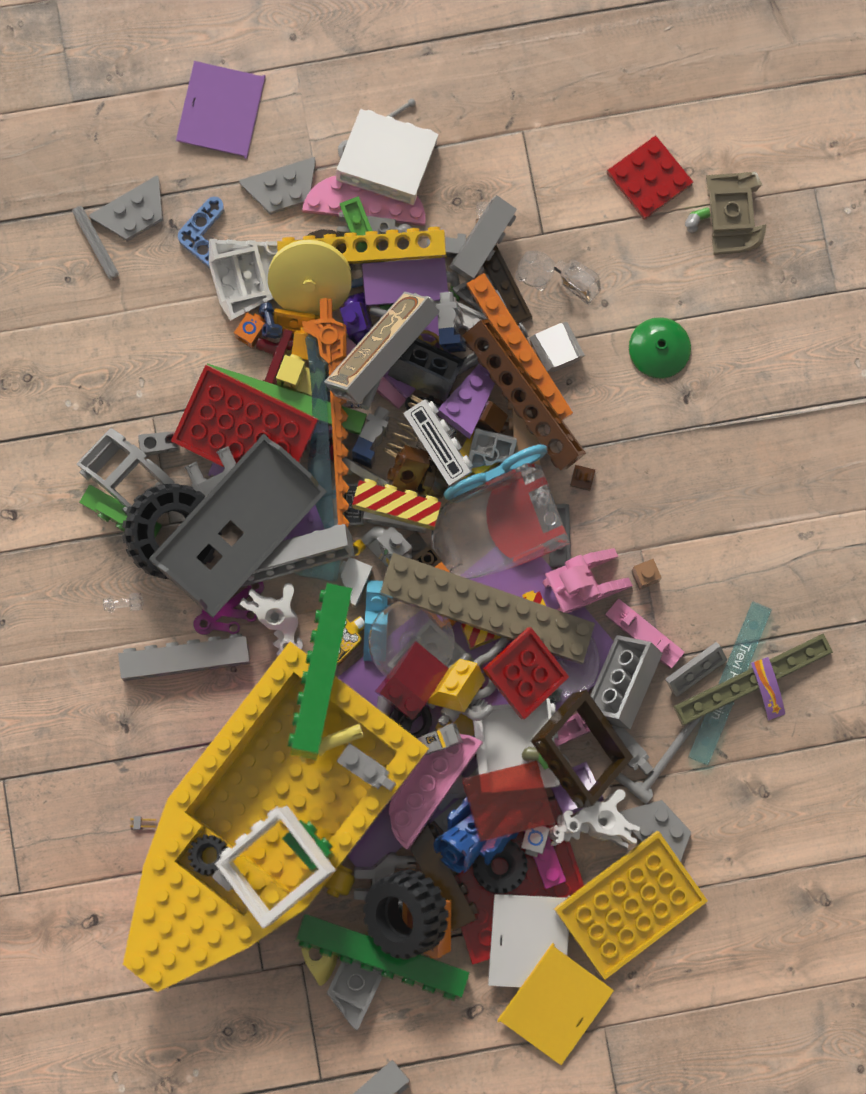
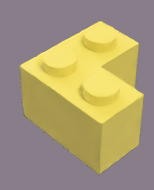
(294, 375)

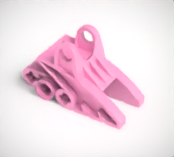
(575, 582)

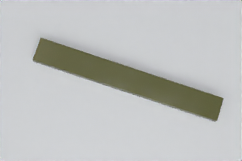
(746, 682)

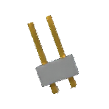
(137, 822)

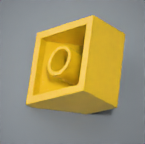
(458, 686)

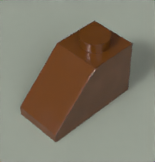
(492, 419)

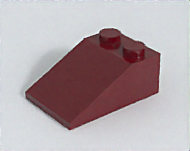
(412, 681)

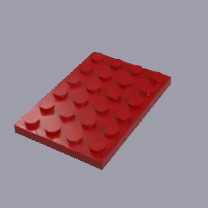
(236, 415)

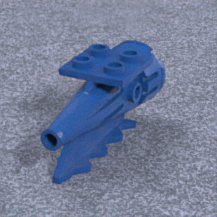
(461, 842)

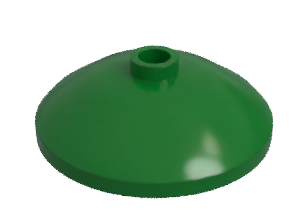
(656, 360)

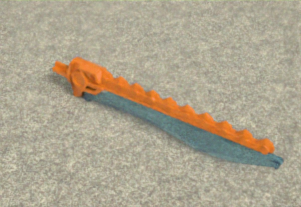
(333, 349)

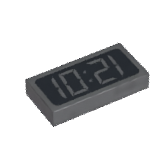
(354, 516)

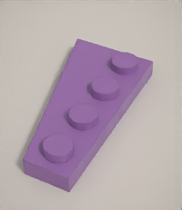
(467, 401)

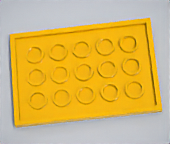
(630, 905)

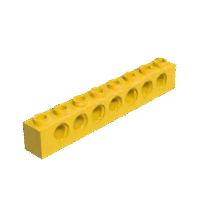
(436, 249)

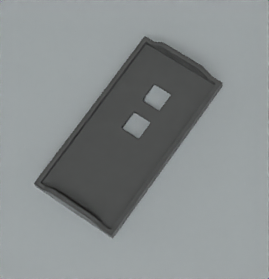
(264, 499)

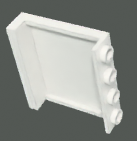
(386, 156)
(507, 736)

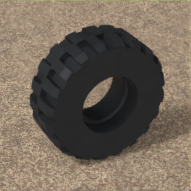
(144, 514)

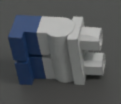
(450, 323)
(371, 437)

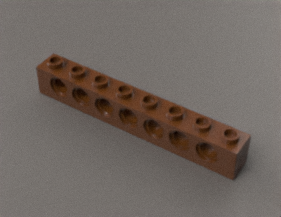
(534, 398)

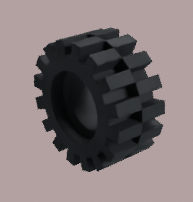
(197, 850)

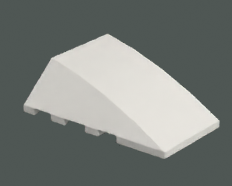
(241, 273)

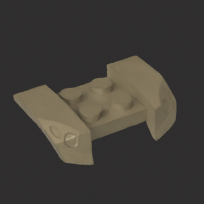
(733, 212)

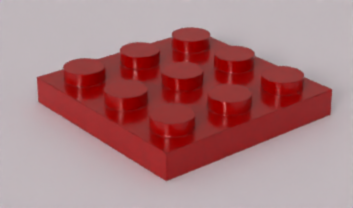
(650, 177)
(526, 673)

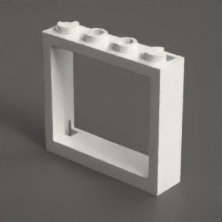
(245, 890)

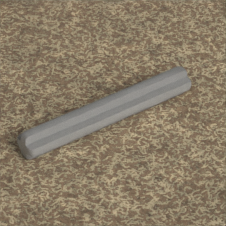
(95, 242)

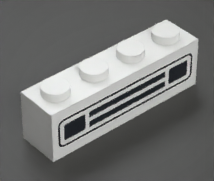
(438, 442)

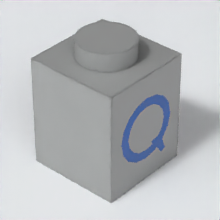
(535, 841)

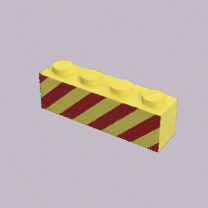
(396, 504)

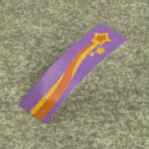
(769, 688)

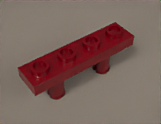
(278, 351)

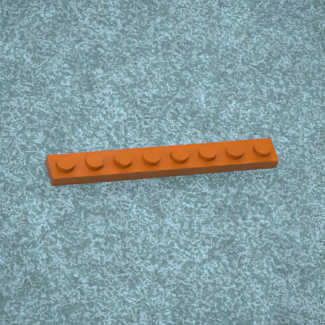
(510, 332)

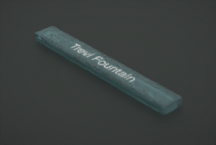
(737, 663)

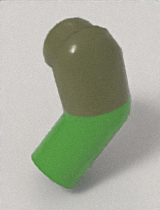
(531, 753)

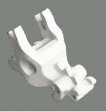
(276, 615)
(599, 821)

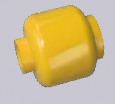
(340, 882)

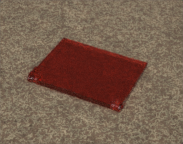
(508, 801)

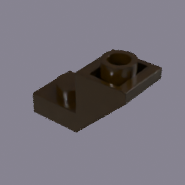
(421, 551)

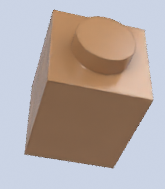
(646, 574)

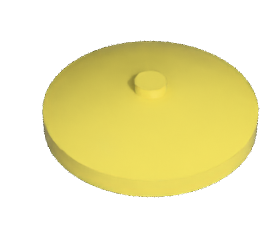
(309, 272)

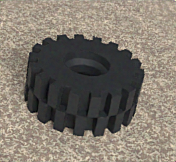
(506, 882)

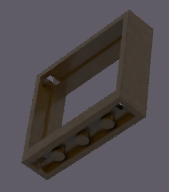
(604, 734)

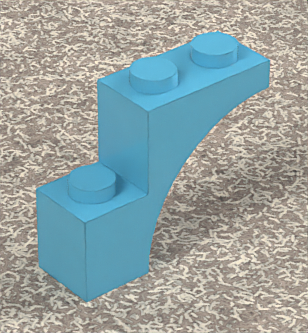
(374, 605)

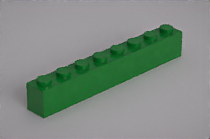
(321, 671)
(360, 949)

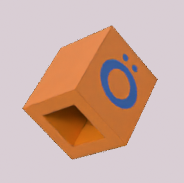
(249, 329)

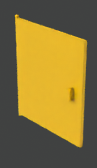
(553, 1004)

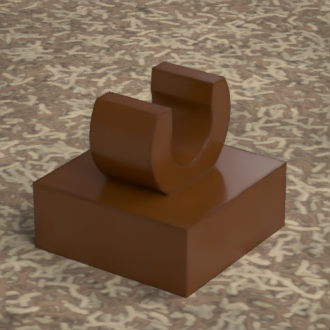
(582, 477)

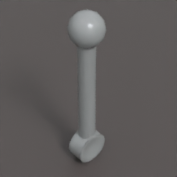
(411, 102)

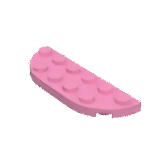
(327, 195)
(427, 788)

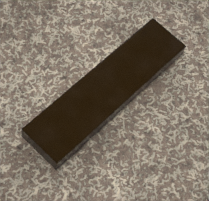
(507, 288)

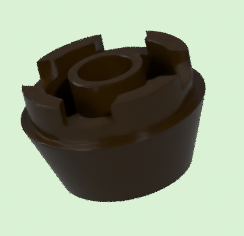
(432, 483)

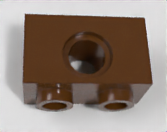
(408, 468)

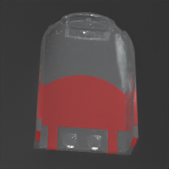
(499, 524)

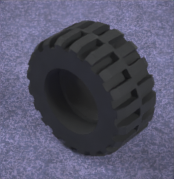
(425, 907)

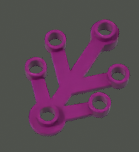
(227, 611)

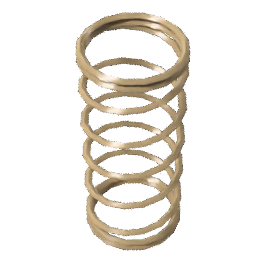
(391, 452)

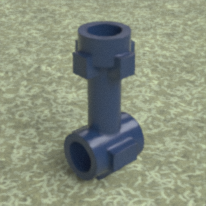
(269, 329)

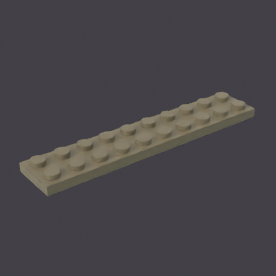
(485, 607)

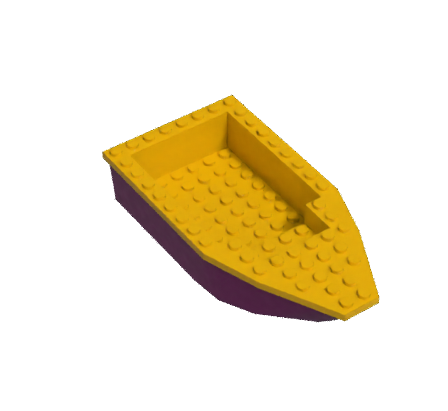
(188, 918)

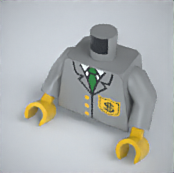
(384, 544)

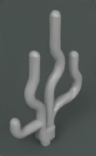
(450, 715)

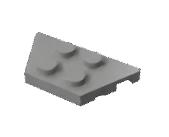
(281, 187)
(133, 211)
(660, 818)
(353, 991)

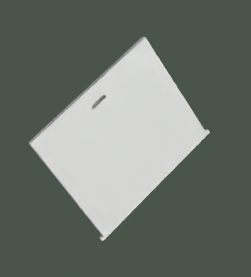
(521, 935)

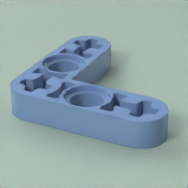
(198, 232)

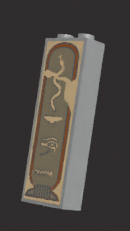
(381, 347)

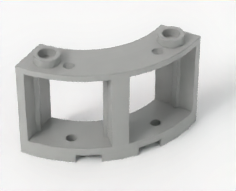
(104, 451)

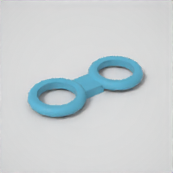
(518, 459)

